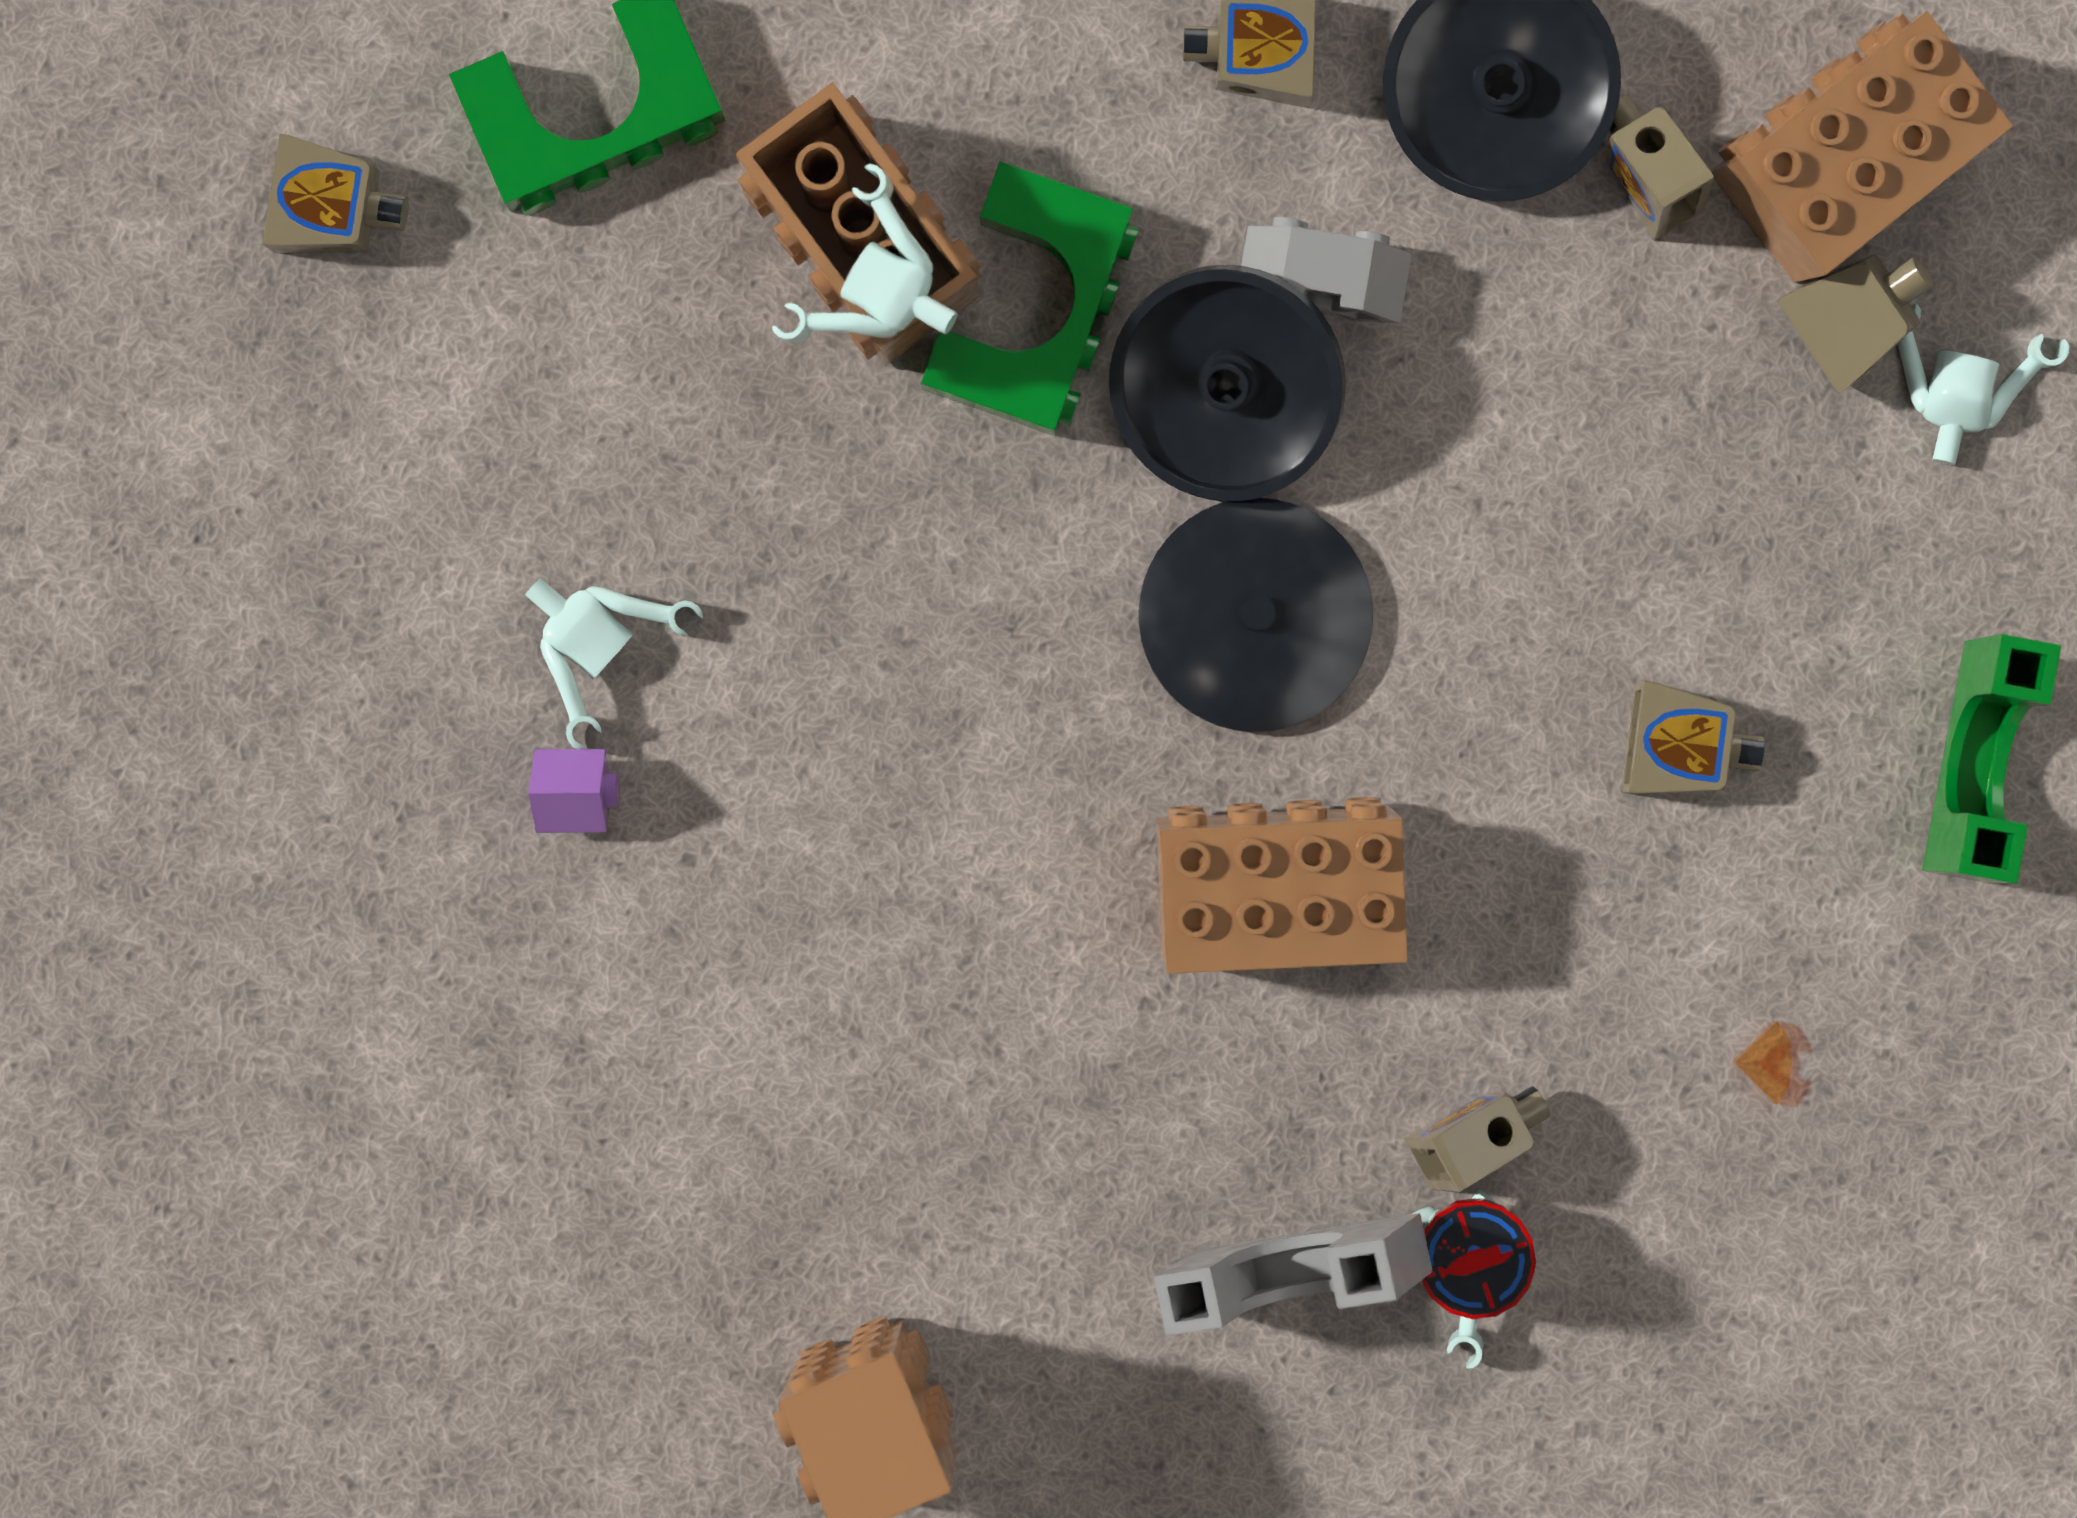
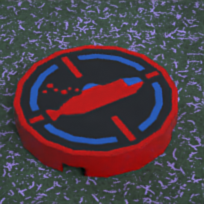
(1478, 1258)

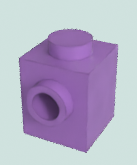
(572, 790)

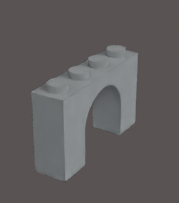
(1355, 1261)

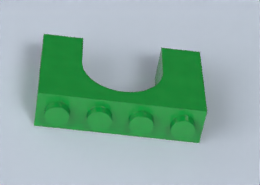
(536, 164)
(1087, 238)
(1993, 691)

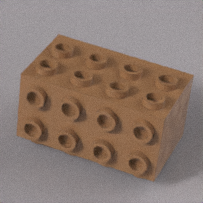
(1859, 145)
(806, 179)
(1281, 886)
(869, 1423)

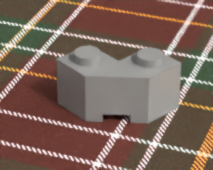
(1339, 273)

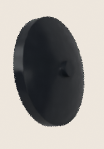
(1501, 92)
(1227, 383)
(1255, 615)

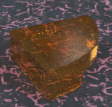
(1768, 1062)

